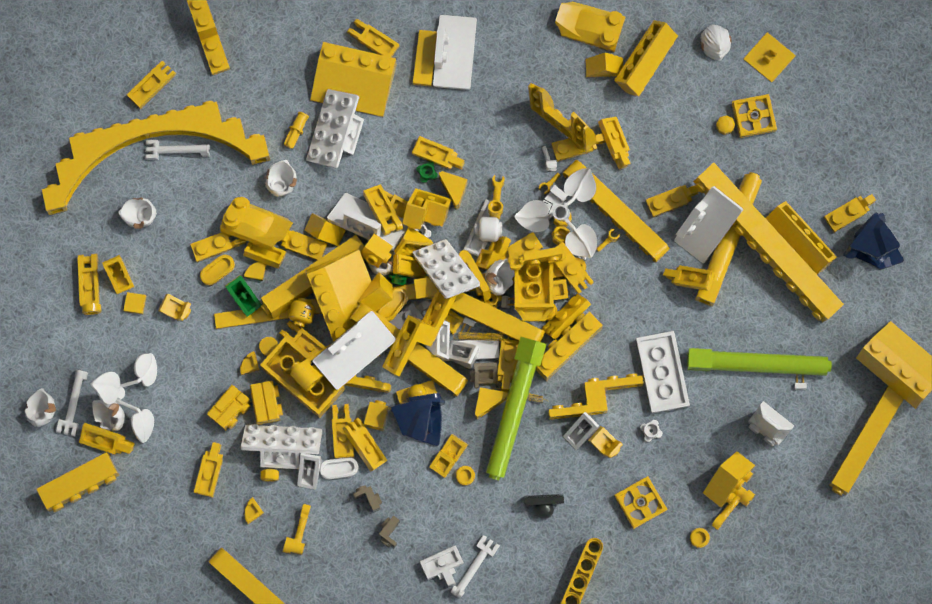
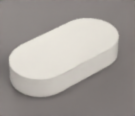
(339, 468)

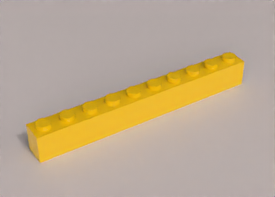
(773, 248)

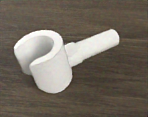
(551, 165)

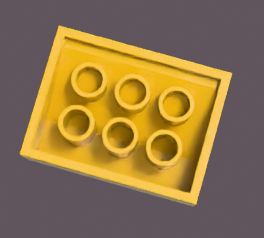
(355, 73)
(338, 288)
(899, 363)

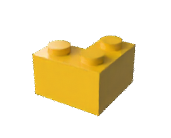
(426, 207)
(728, 478)

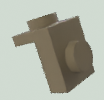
(483, 373)
(374, 499)
(388, 527)

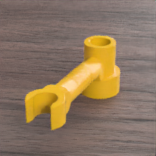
(495, 207)
(742, 496)
(295, 545)

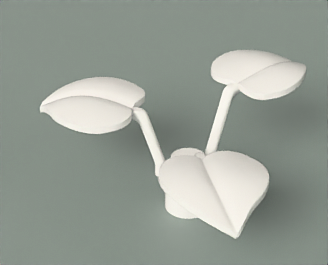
(535, 214)
(110, 390)

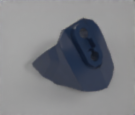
(875, 244)
(420, 417)

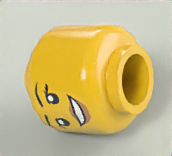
(301, 312)

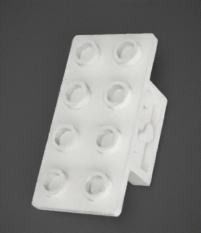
(454, 52)
(336, 129)
(358, 218)
(707, 224)
(446, 269)
(354, 350)
(281, 445)

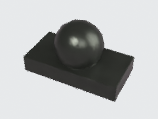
(544, 504)

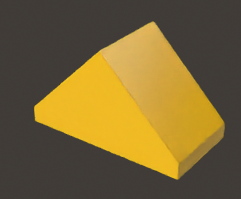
(603, 65)
(454, 186)
(324, 230)
(412, 241)
(118, 274)
(377, 293)
(488, 400)

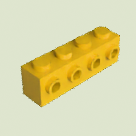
(646, 58)
(801, 237)
(572, 341)
(78, 482)

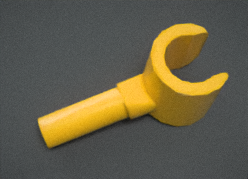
(549, 183)
(609, 239)

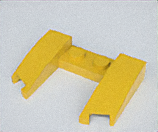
(574, 129)

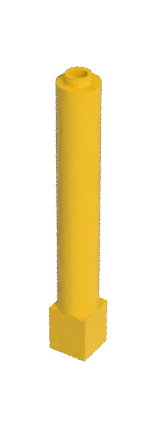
(725, 249)

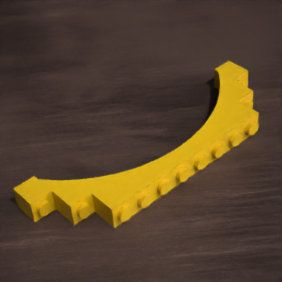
(99, 144)

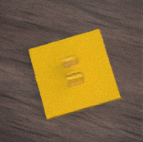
(769, 57)

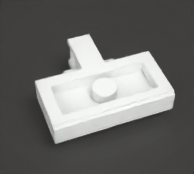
(443, 565)

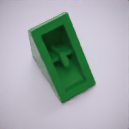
(243, 295)

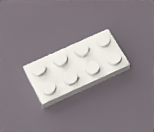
(662, 372)

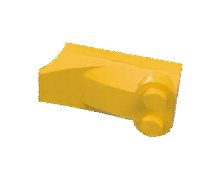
(590, 25)
(254, 223)
(534, 291)

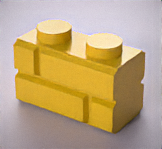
(265, 402)
(229, 408)

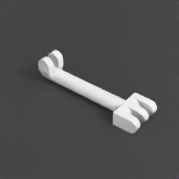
(156, 149)
(68, 423)
(485, 549)

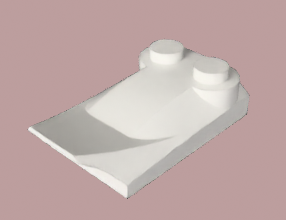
(770, 424)

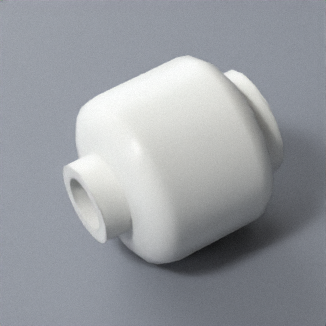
(488, 229)

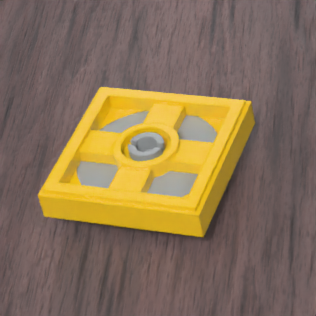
(754, 116)
(640, 502)

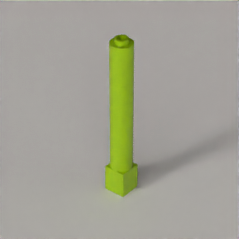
(529, 356)
(710, 360)

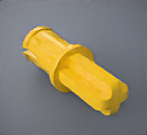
(296, 130)

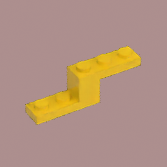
(208, 36)
(419, 331)
(595, 396)

